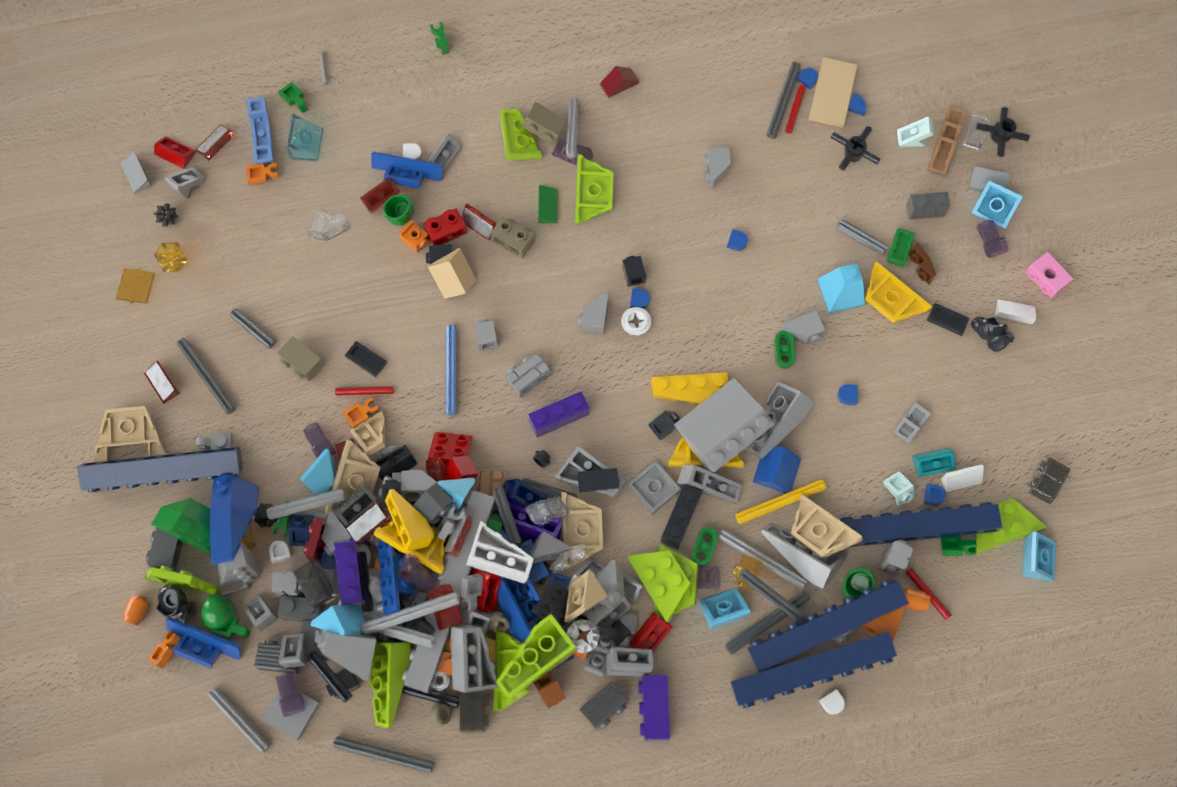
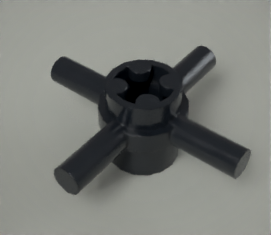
(1003, 131)
(857, 143)

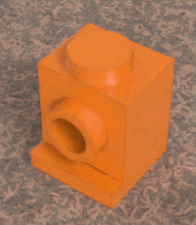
(407, 236)

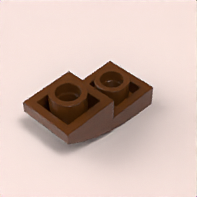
(925, 270)

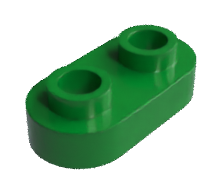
(784, 350)
(704, 547)

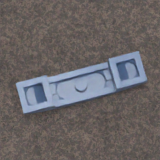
(260, 130)

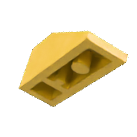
(410, 524)

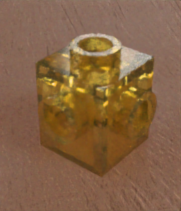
(170, 257)

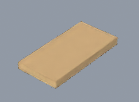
(833, 92)

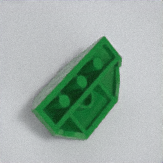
(187, 522)

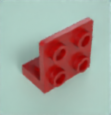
(449, 446)

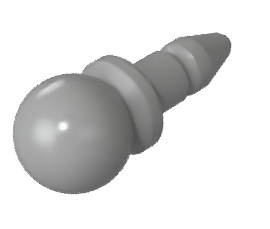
(384, 451)

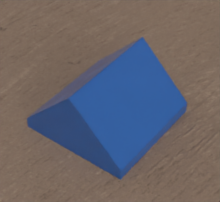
(777, 470)

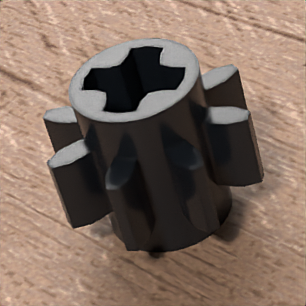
(161, 213)
(262, 518)

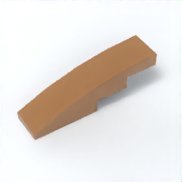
(947, 140)

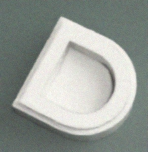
(412, 151)
(279, 551)
(832, 703)

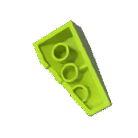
(540, 653)
(386, 672)

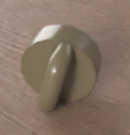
(496, 622)
(440, 714)

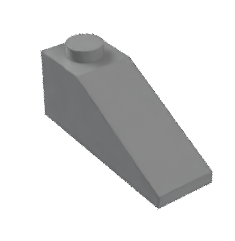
(710, 483)

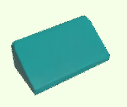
(934, 462)

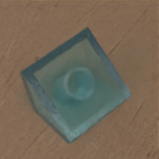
(303, 139)

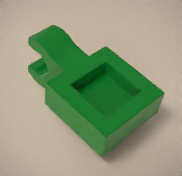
(441, 41)
(293, 95)
(284, 522)
(956, 546)
(231, 628)

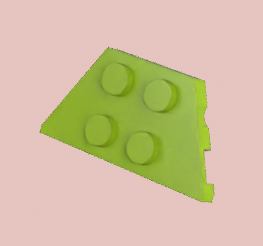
(593, 190)
(1016, 523)
(691, 571)
(183, 579)
(662, 579)
(505, 651)

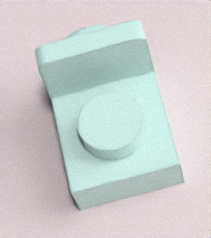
(900, 488)

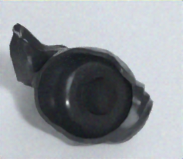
(993, 332)
(174, 602)

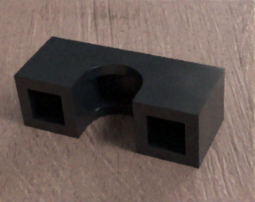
(681, 516)

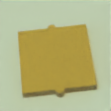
(135, 286)

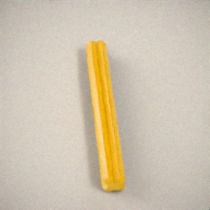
(780, 501)

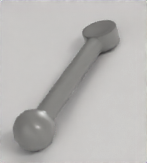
(325, 80)
(243, 587)

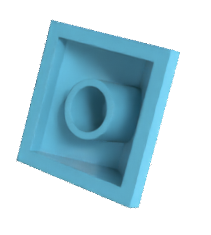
(997, 204)
(457, 490)
(1039, 557)
(724, 608)
(341, 620)

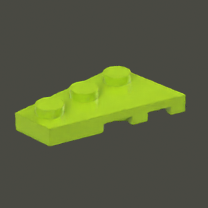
(517, 139)

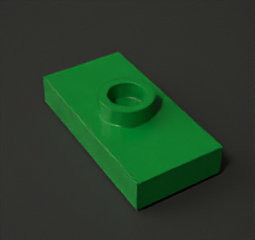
(900, 247)

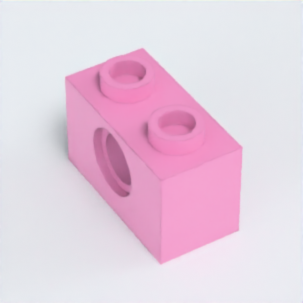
(1048, 265)

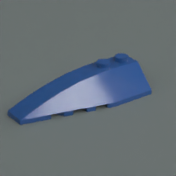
(230, 514)
(517, 610)

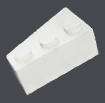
(498, 556)

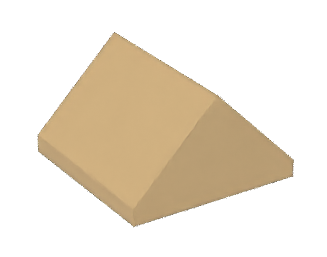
(452, 274)
(583, 595)

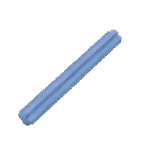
(451, 370)

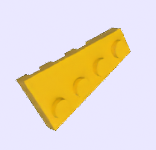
(688, 388)

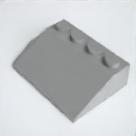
(723, 425)

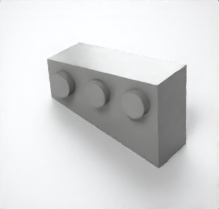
(583, 461)
(240, 570)
(470, 660)

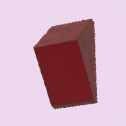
(618, 81)

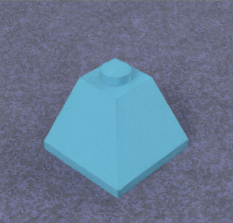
(842, 288)
(321, 474)

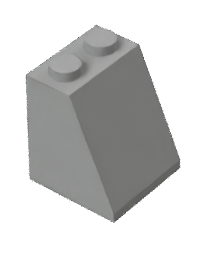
(349, 651)

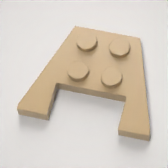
(127, 428)

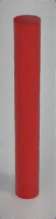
(794, 112)
(364, 390)
(924, 588)

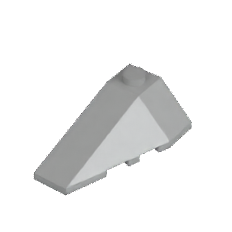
(786, 409)
(810, 565)

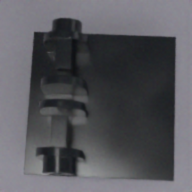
(555, 603)

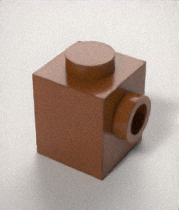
(549, 689)

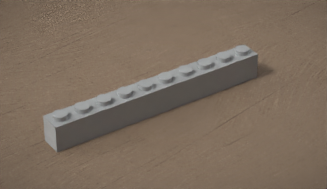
(427, 660)

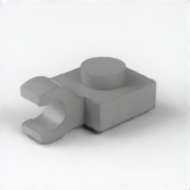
(217, 441)
(447, 523)
(470, 589)
(629, 621)

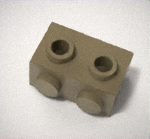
(543, 123)
(512, 237)
(300, 358)

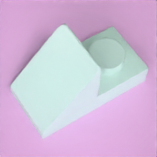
(915, 133)

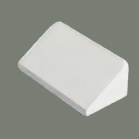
(1015, 311)
(963, 478)

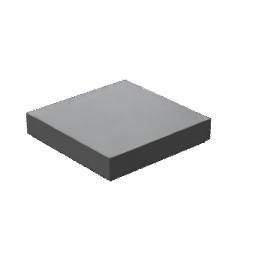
(654, 487)
(293, 724)

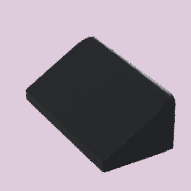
(396, 462)

